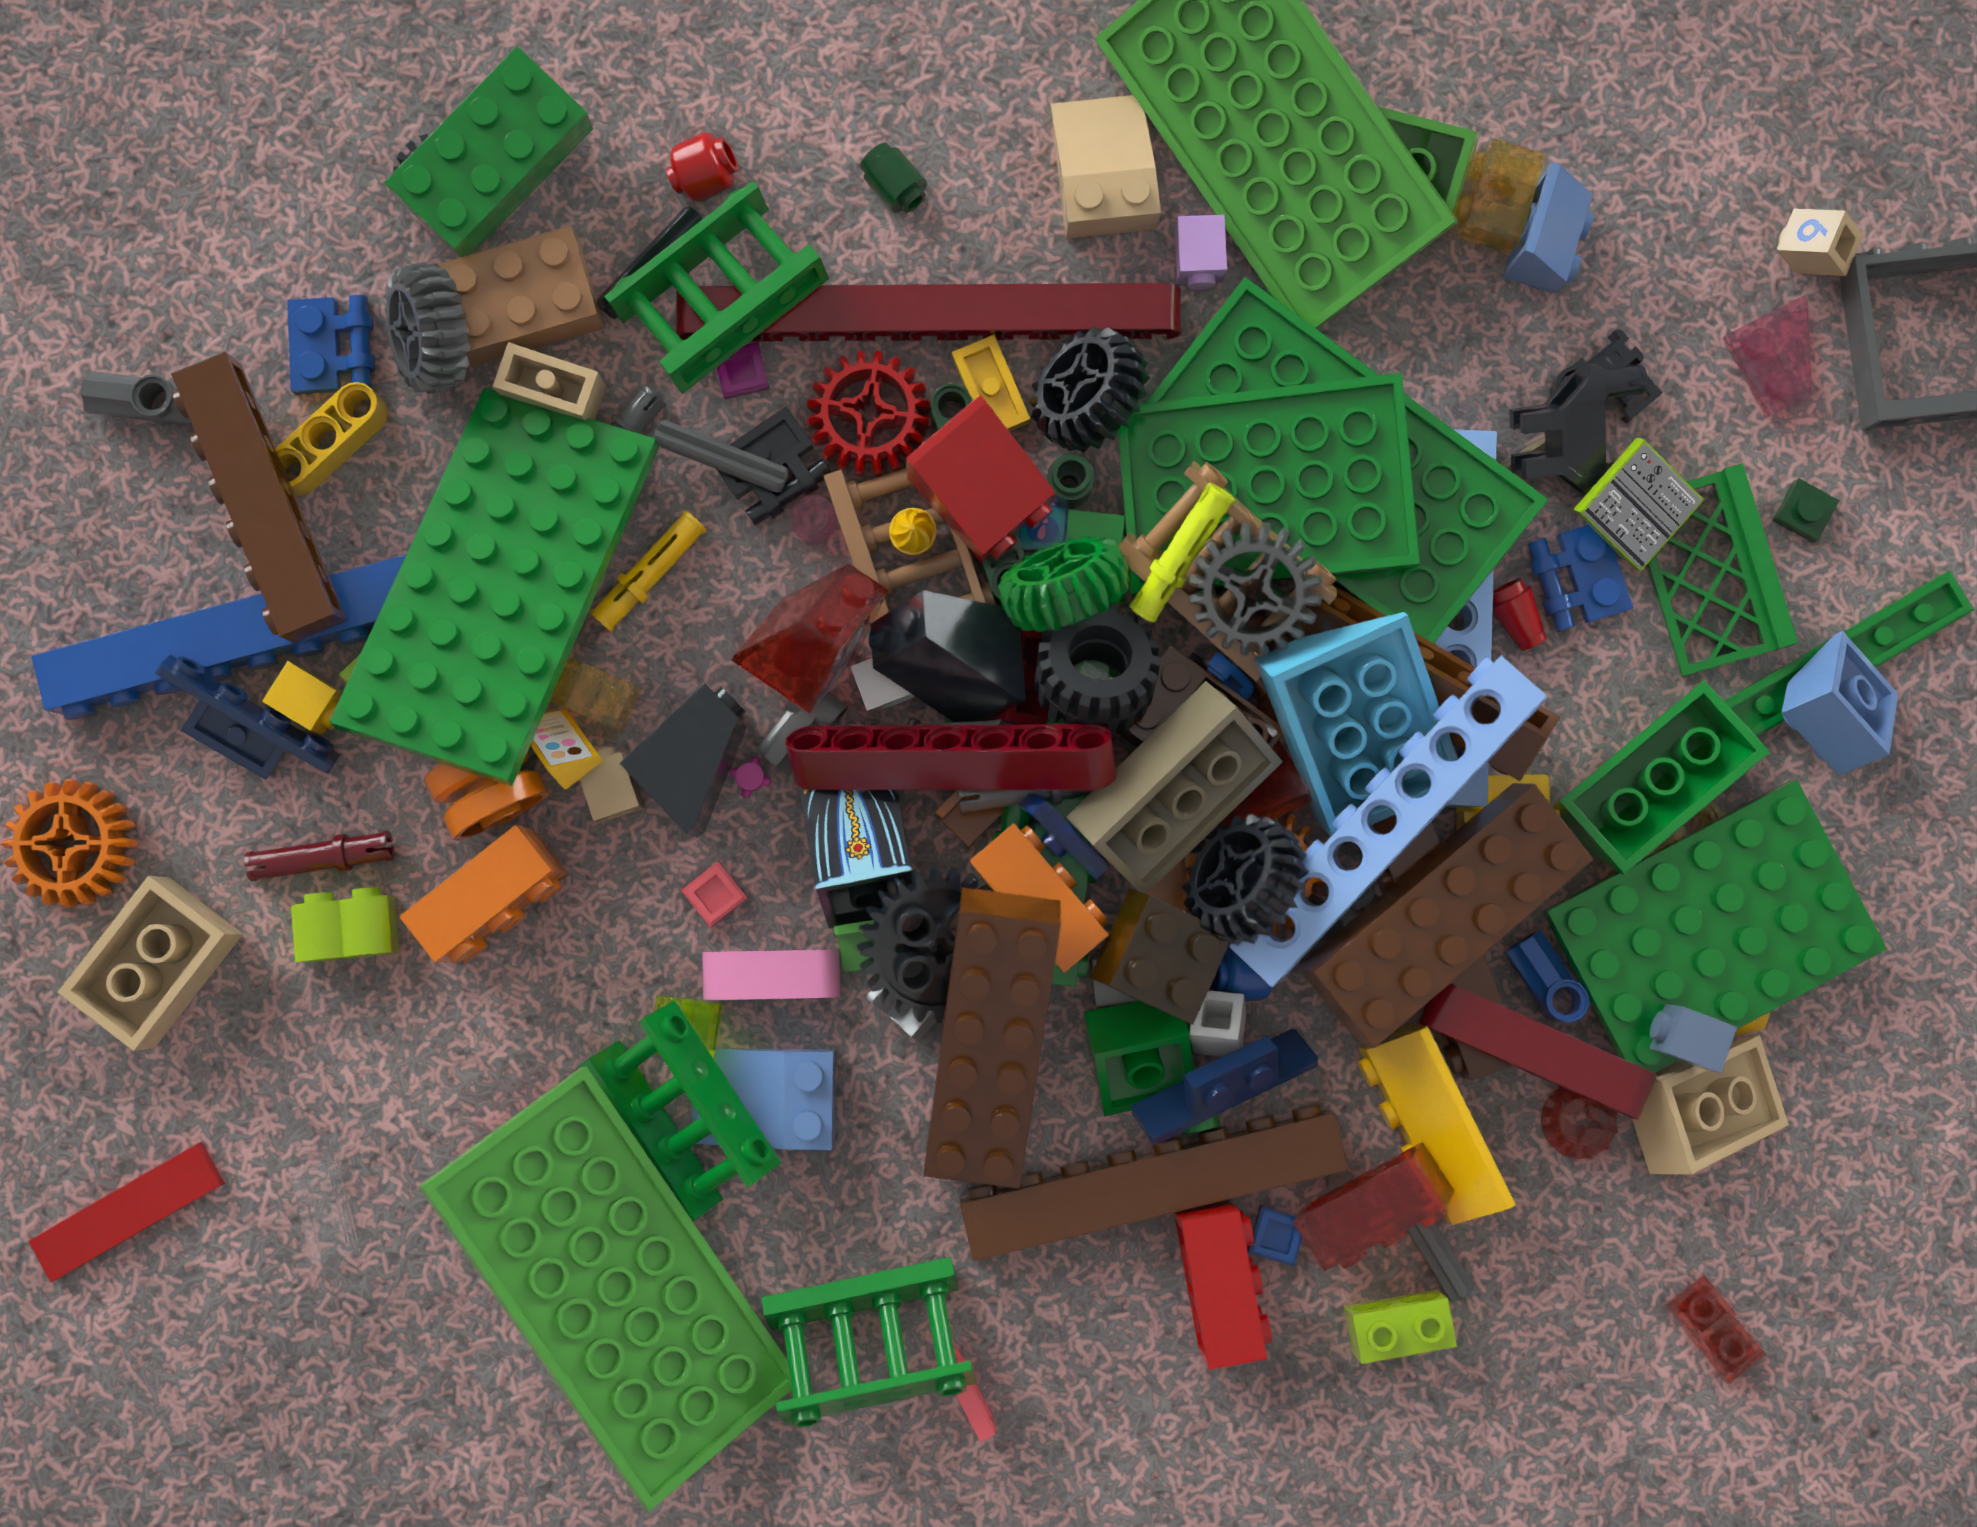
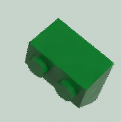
(1136, 1053)

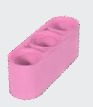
(771, 974)

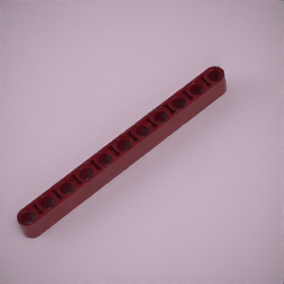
(962, 311)

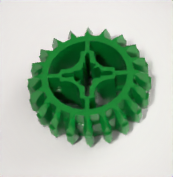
(1064, 583)

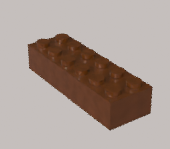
(1445, 913)
(992, 1037)

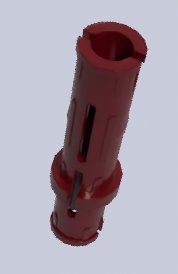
(338, 853)

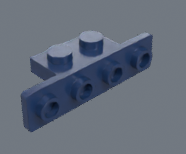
(239, 727)
(1224, 1084)

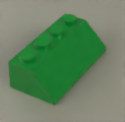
(1660, 779)

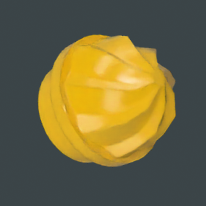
(912, 531)

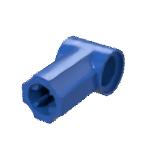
(1544, 975)

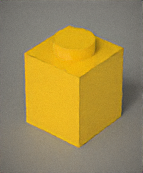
(303, 698)

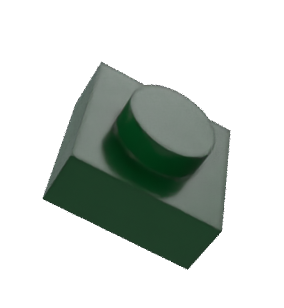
(1805, 510)

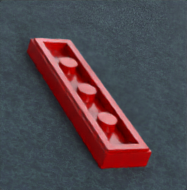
(126, 1212)

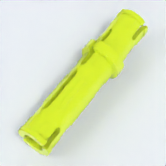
(1170, 570)

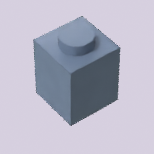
(1691, 1037)

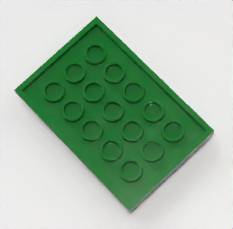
(1299, 457)
(1716, 924)

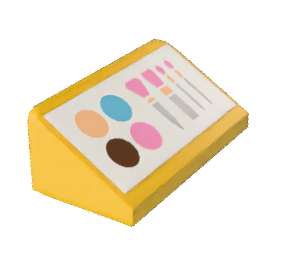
(564, 748)

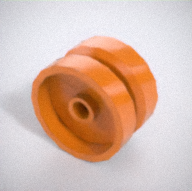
(482, 801)

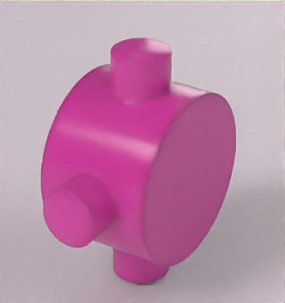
(750, 777)

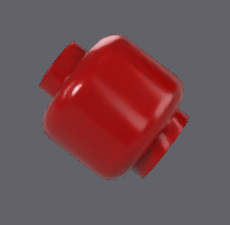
(702, 167)

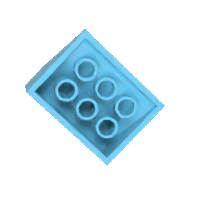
(1350, 708)

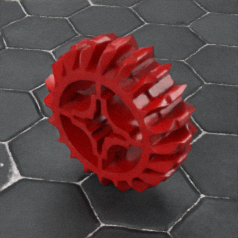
(848, 409)

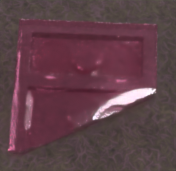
(1775, 356)

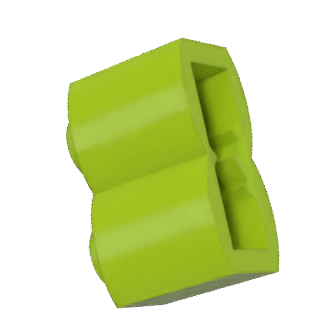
(346, 927)

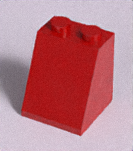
(980, 481)

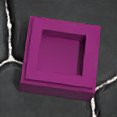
(743, 372)

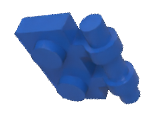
(316, 346)
(1593, 573)

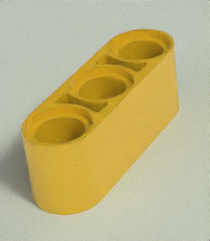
(351, 434)

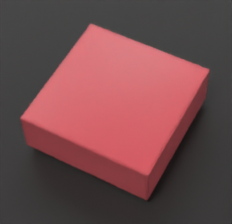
(714, 894)

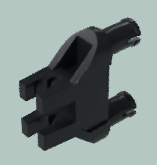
(1574, 425)

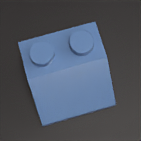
(1552, 232)
(1842, 706)

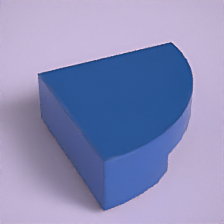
(1230, 675)

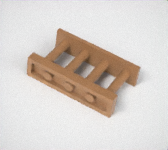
(864, 540)
(1143, 550)

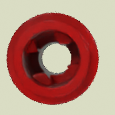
(1518, 613)

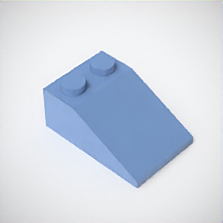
(785, 1093)

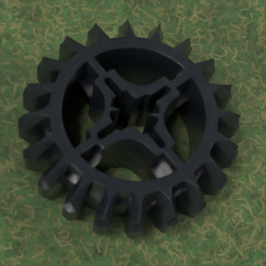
(1089, 389)
(1245, 879)

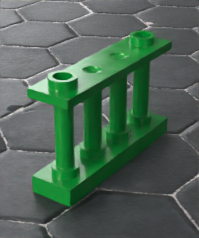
(744, 319)
(710, 1094)
(837, 1304)

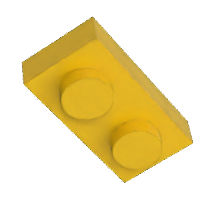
(988, 375)

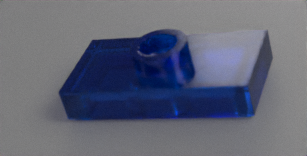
(1062, 837)

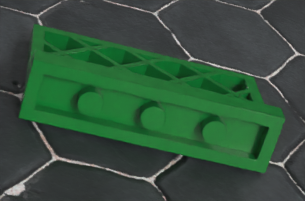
(1755, 572)

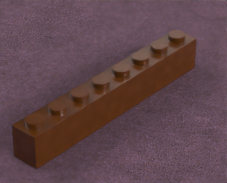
(1153, 1183)

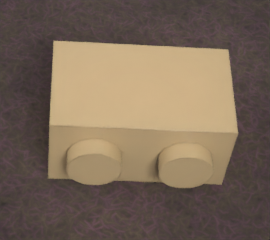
(549, 383)

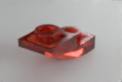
(1715, 1329)

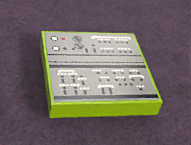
(1638, 504)

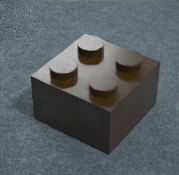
(1160, 956)

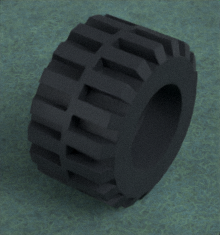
(1084, 700)

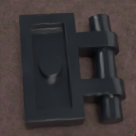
(781, 442)

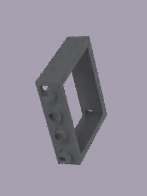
(1874, 264)

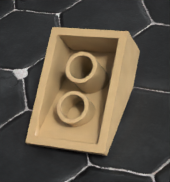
(1105, 167)
(1708, 1115)

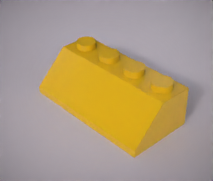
(1431, 1110)

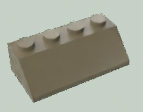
(1175, 788)

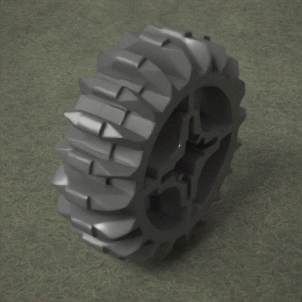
(427, 327)
(1275, 598)

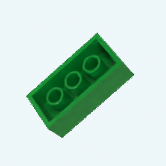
(490, 153)

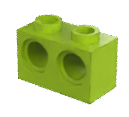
(1400, 1326)

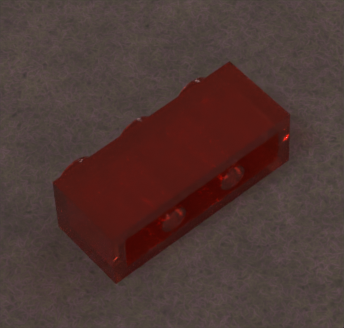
(1375, 1208)

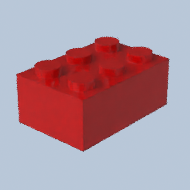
(1222, 1284)

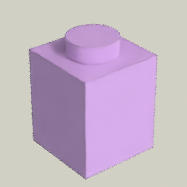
(1200, 250)

